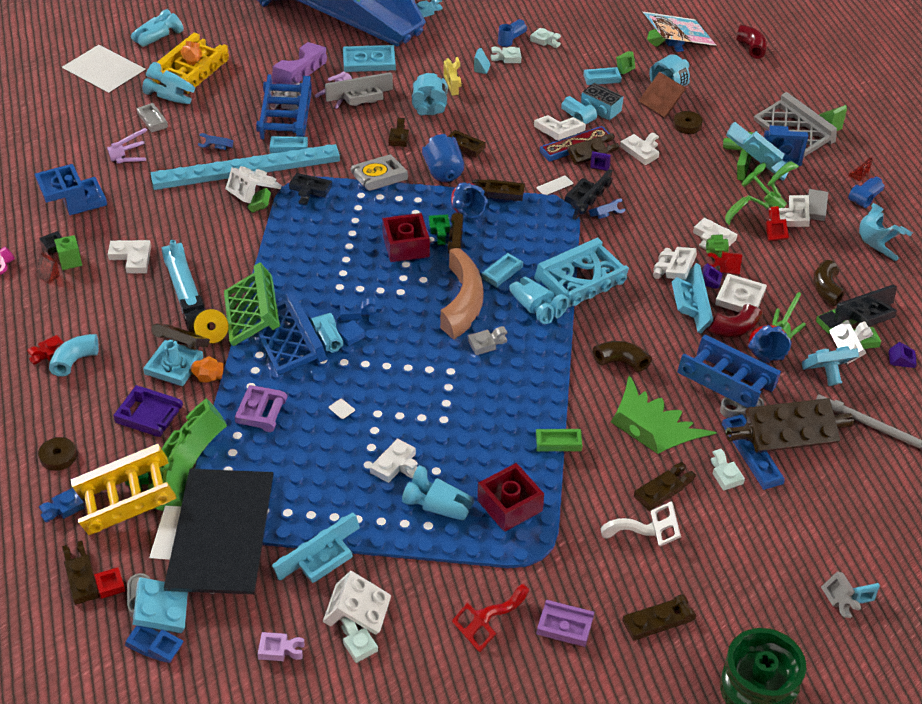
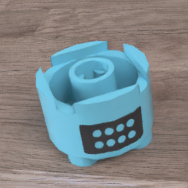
(672, 67)
(429, 94)

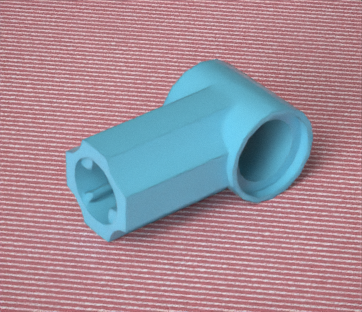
(579, 111)
(326, 330)

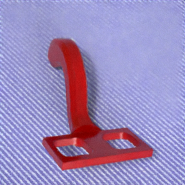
(483, 616)

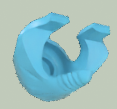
(876, 235)

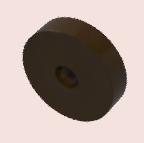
(687, 122)
(49, 454)

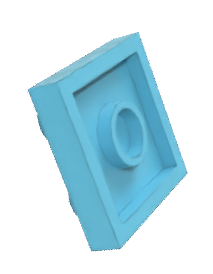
(158, 607)

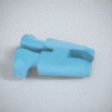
(157, 28)
(172, 88)
(539, 300)
(440, 496)

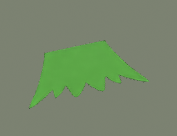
(650, 424)

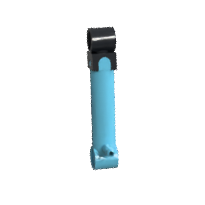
(183, 282)

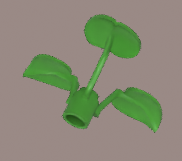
(771, 199)

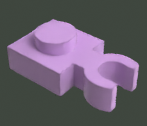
(276, 645)

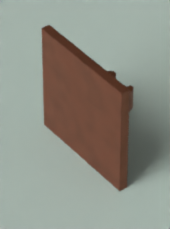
(662, 94)

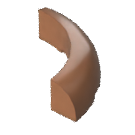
(467, 305)

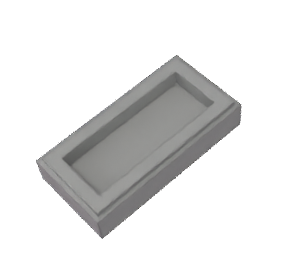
(152, 117)
(817, 204)

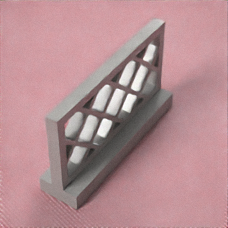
(805, 118)

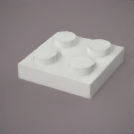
(738, 292)

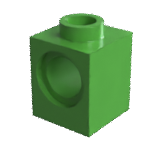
(68, 252)

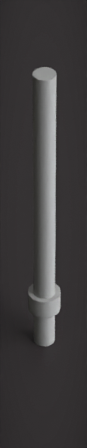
(838, 407)

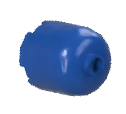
(443, 158)

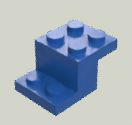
(66, 185)

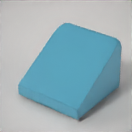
(481, 62)
(865, 593)

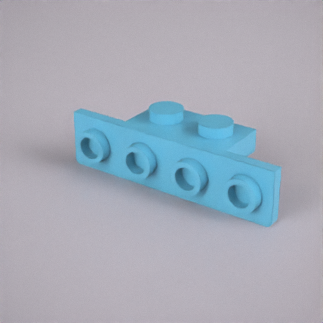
(757, 147)
(693, 298)
(320, 553)

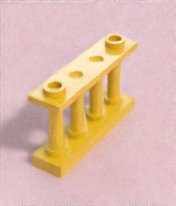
(116, 473)

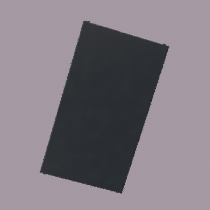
(220, 532)

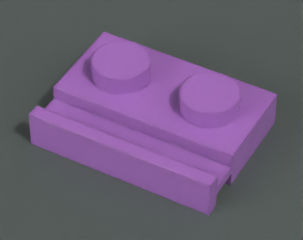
(565, 623)

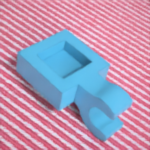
(428, 8)

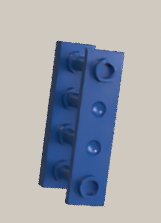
(299, 114)
(734, 361)

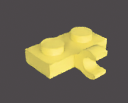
(451, 77)

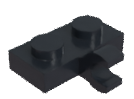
(309, 185)

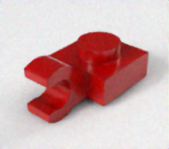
(776, 227)
(45, 350)

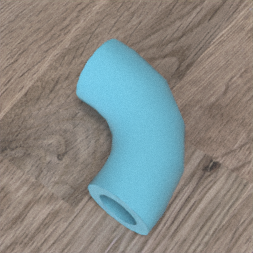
(71, 351)

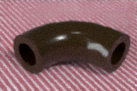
(825, 283)
(622, 352)

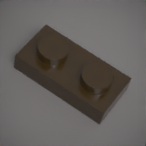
(468, 144)

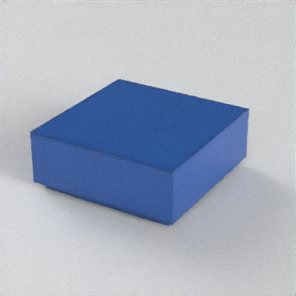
(351, 332)

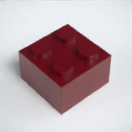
(406, 237)
(510, 497)

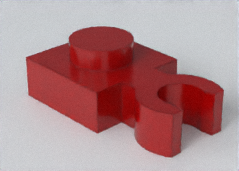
(728, 262)

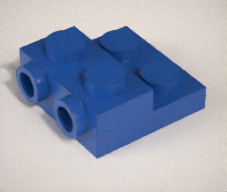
(788, 142)

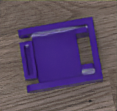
(153, 413)

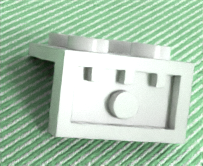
(243, 182)
(359, 602)

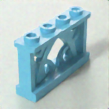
(554, 269)

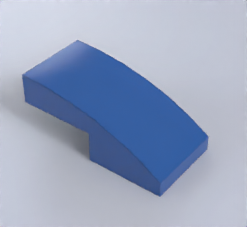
(154, 644)

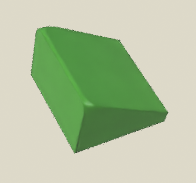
(655, 38)

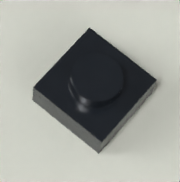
(48, 242)

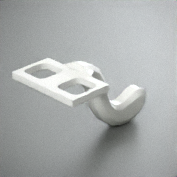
(653, 529)

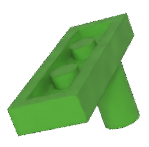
(744, 159)

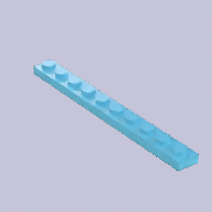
(267, 163)

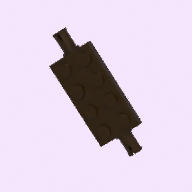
(791, 425)

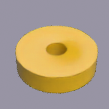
(217, 318)

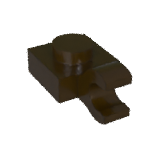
(400, 135)

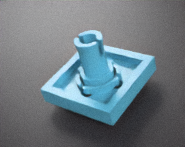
(175, 358)
(830, 361)

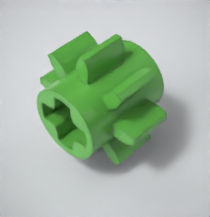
(717, 245)

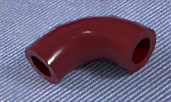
(754, 39)
(736, 325)

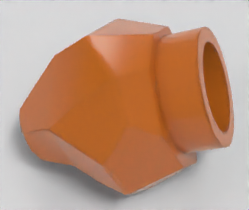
(191, 52)
(207, 369)

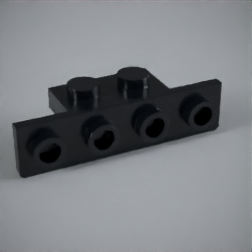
(586, 192)
(868, 308)

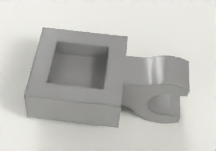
(485, 342)

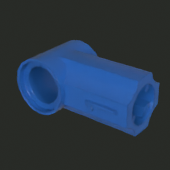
(510, 32)
(864, 194)

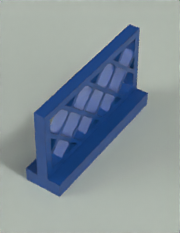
(305, 331)

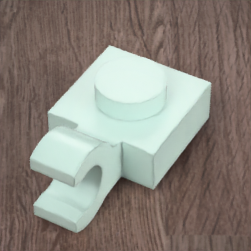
(545, 37)
(508, 55)
(726, 473)
(358, 643)

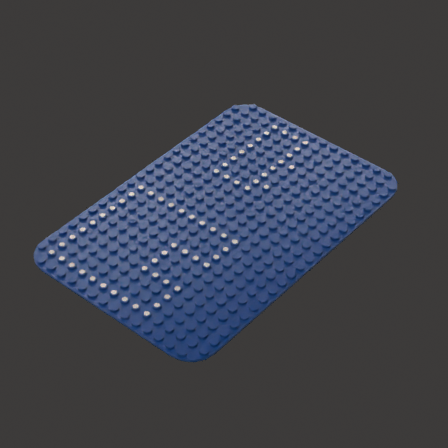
(404, 377)

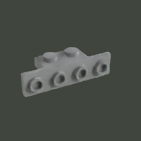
(360, 89)

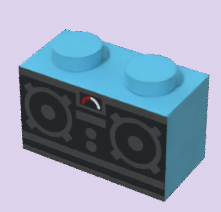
(605, 101)

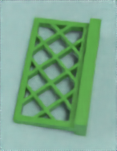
(264, 299)

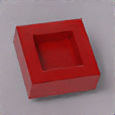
(109, 582)

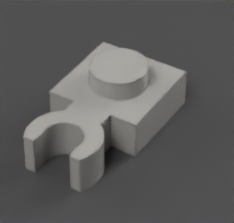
(839, 594)

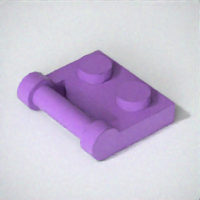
(254, 404)

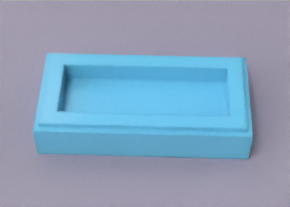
(602, 76)
(285, 143)
(502, 270)

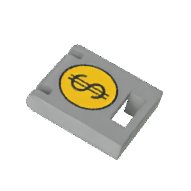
(379, 172)

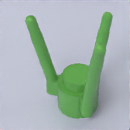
(784, 324)

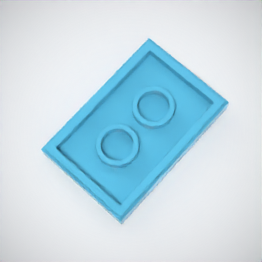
(369, 58)

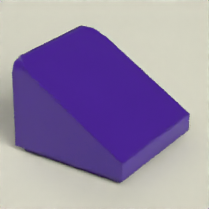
(600, 161)
(711, 276)
(902, 356)

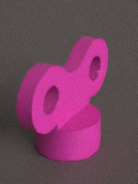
(5, 257)

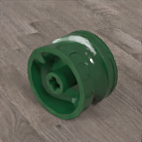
(762, 668)

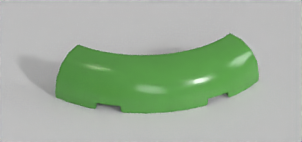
(186, 446)

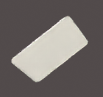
(341, 408)

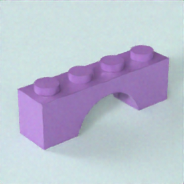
(292, 72)

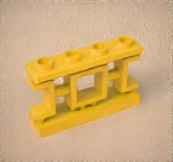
(209, 62)

